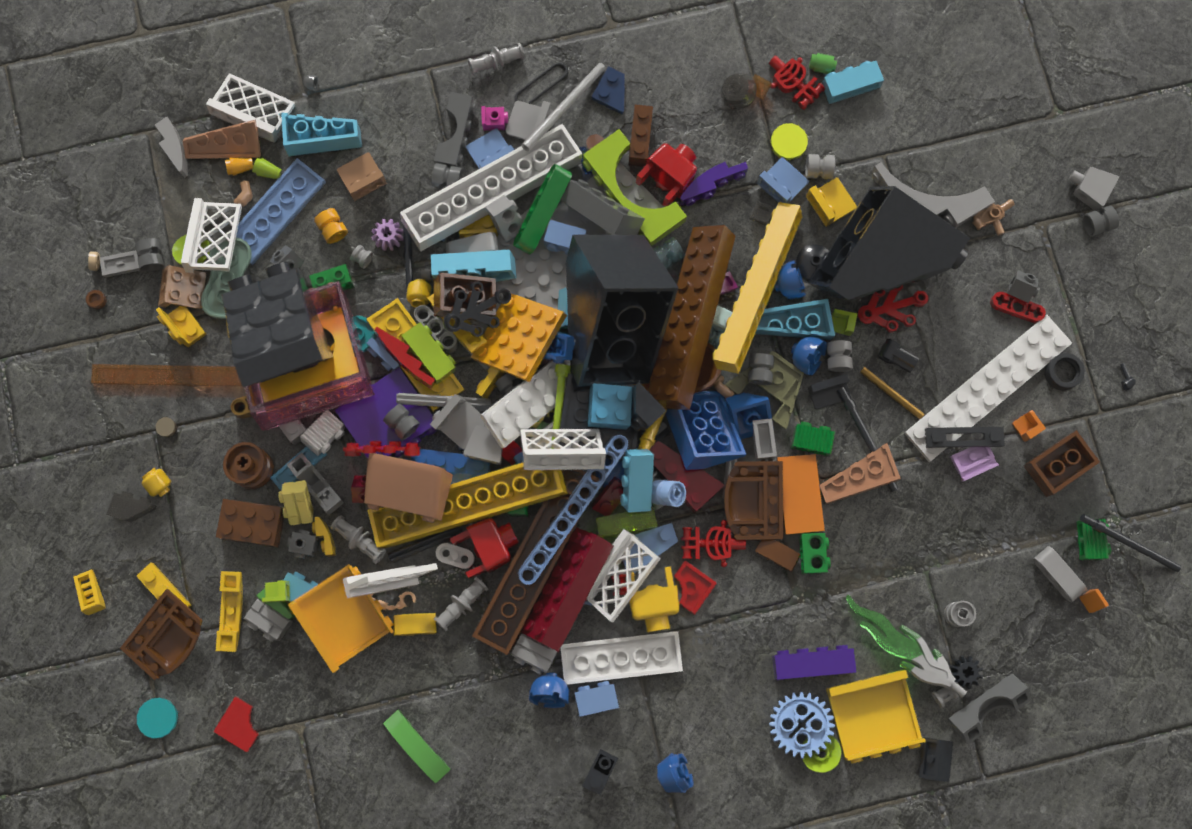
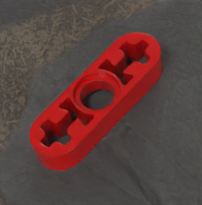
(1003, 307)

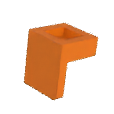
(1028, 425)

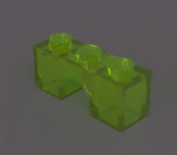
(630, 521)

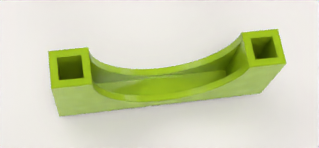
(603, 162)

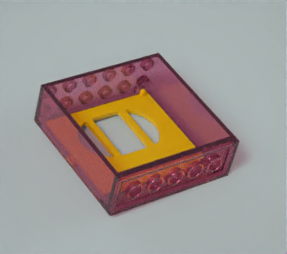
(322, 386)

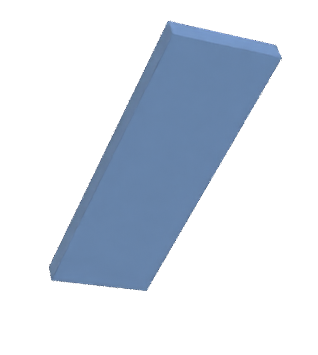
(278, 207)

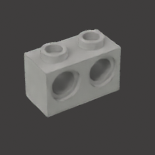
(505, 217)

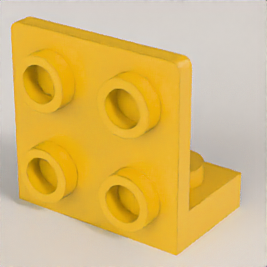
(831, 201)
(181, 325)

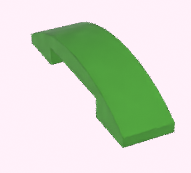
(416, 746)

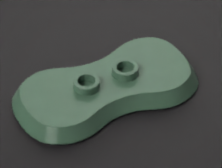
(218, 283)

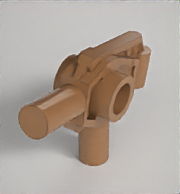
(993, 215)

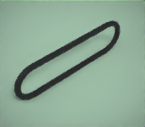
(566, 72)

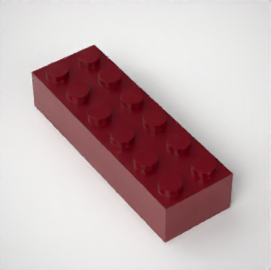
(567, 588)

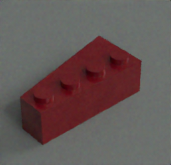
(698, 484)

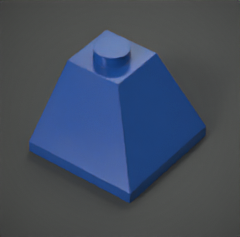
(747, 408)

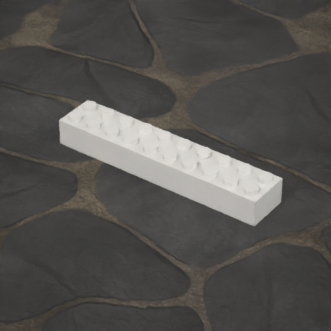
(468, 197)

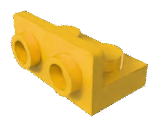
(478, 227)

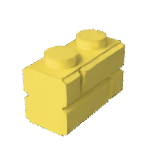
(296, 502)

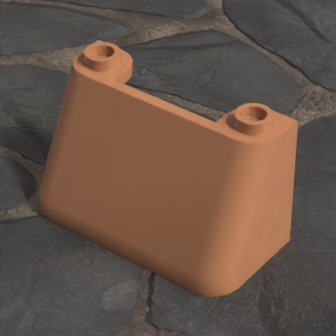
(406, 486)

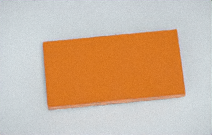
(801, 495)

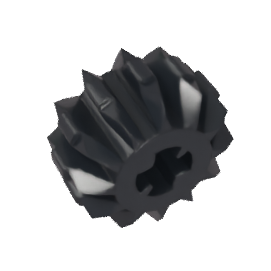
(971, 666)

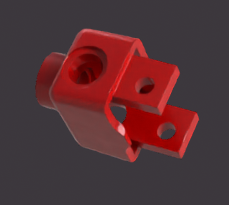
(671, 170)
(490, 544)

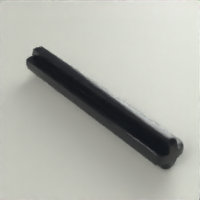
(423, 544)

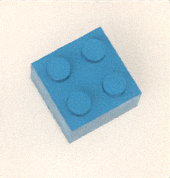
(610, 406)

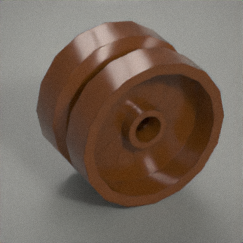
(248, 465)

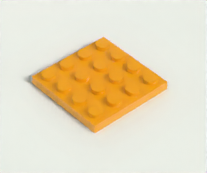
(520, 338)

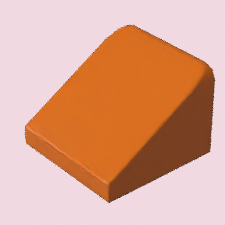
(1093, 600)

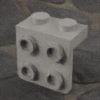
(527, 118)
(457, 420)

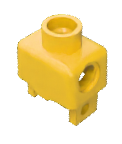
(655, 603)

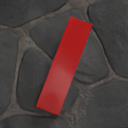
(399, 352)

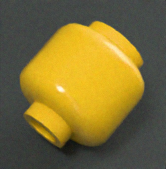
(418, 292)
(156, 482)

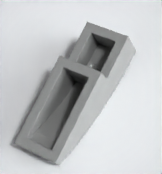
(173, 145)
(764, 440)

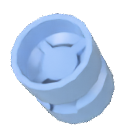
(668, 493)

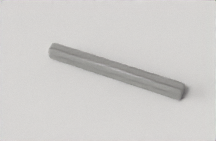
(435, 400)

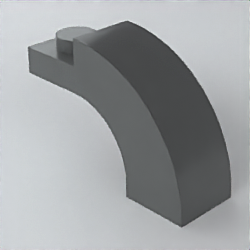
(316, 483)

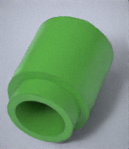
(822, 63)

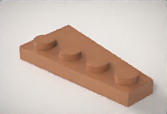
(228, 142)
(867, 474)

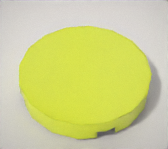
(789, 141)

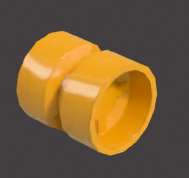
(329, 224)

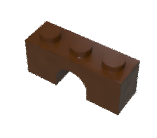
(640, 135)

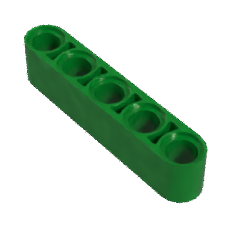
(542, 209)

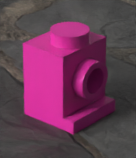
(490, 123)

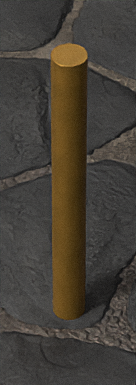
(892, 393)

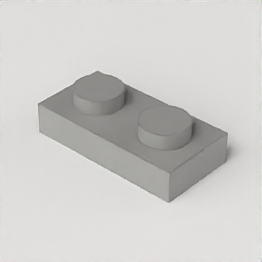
(119, 264)

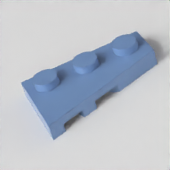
(657, 540)

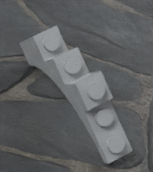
(954, 208)

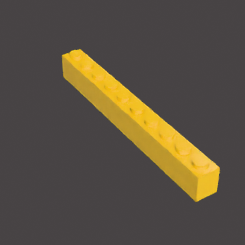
(757, 288)

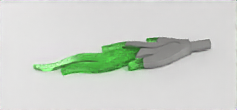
(932, 670)

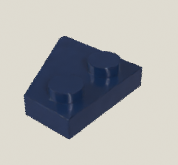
(611, 90)

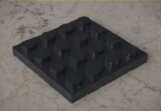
(575, 416)

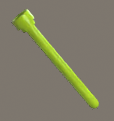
(561, 372)

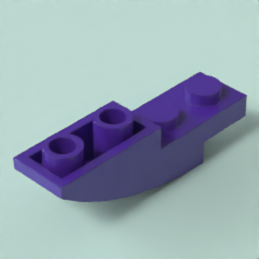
(705, 185)

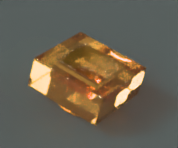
(762, 86)

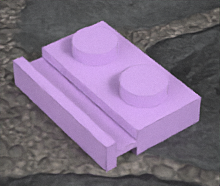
(973, 461)

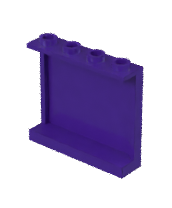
(366, 416)

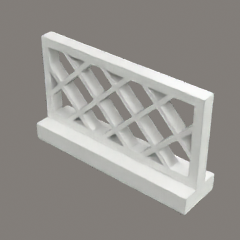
(234, 116)
(196, 230)
(562, 457)
(621, 552)
(385, 580)

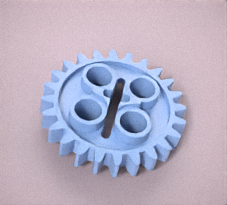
(815, 737)

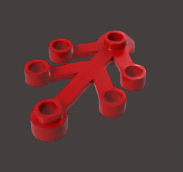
(890, 308)
(354, 449)

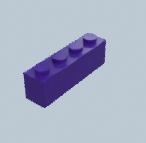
(814, 663)

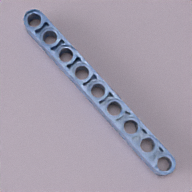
(564, 514)

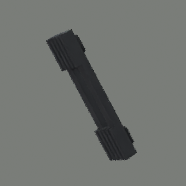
(937, 437)

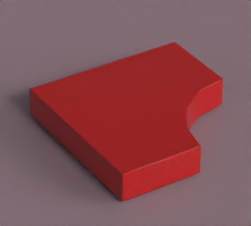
(694, 586)
(236, 725)

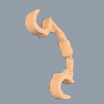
(401, 604)

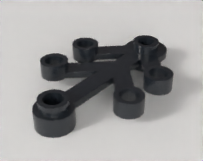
(473, 310)

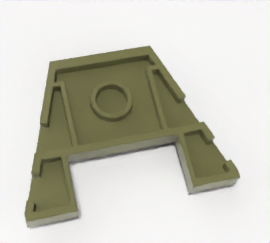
(784, 387)

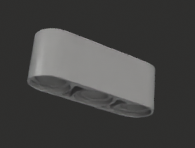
(476, 243)
(432, 321)
(1059, 574)

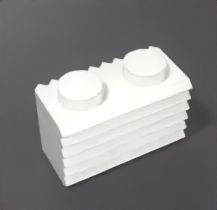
(322, 433)

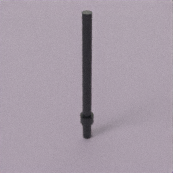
(850, 405)
(1099, 526)

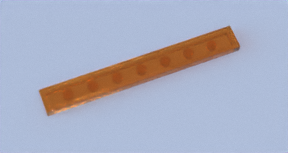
(164, 375)

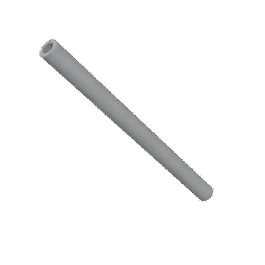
(563, 107)

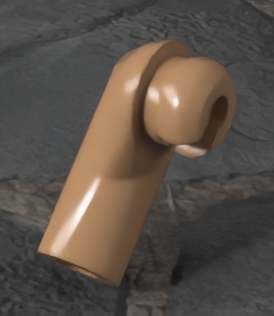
(246, 194)

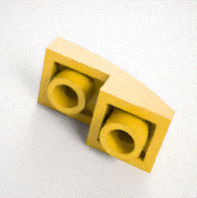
(322, 531)
(414, 624)

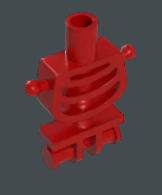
(783, 85)
(730, 543)

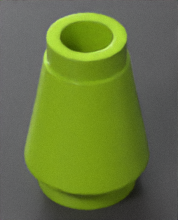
(266, 169)

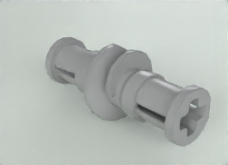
(496, 58)
(357, 539)
(461, 603)

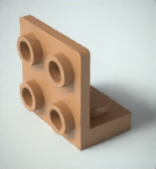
(361, 176)
(181, 287)

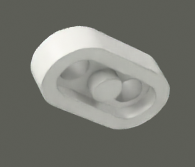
(455, 556)

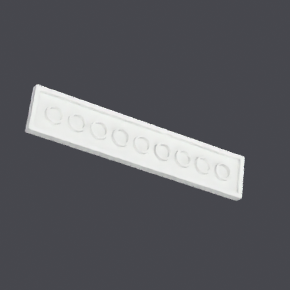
(991, 384)

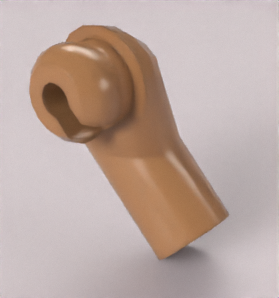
(722, 389)

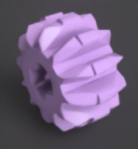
(388, 241)

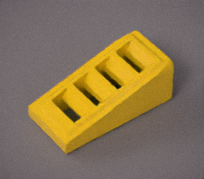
(95, 603)

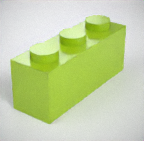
(429, 352)

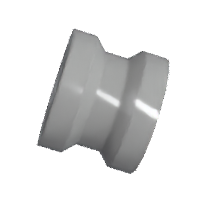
(361, 256)

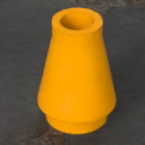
(238, 165)

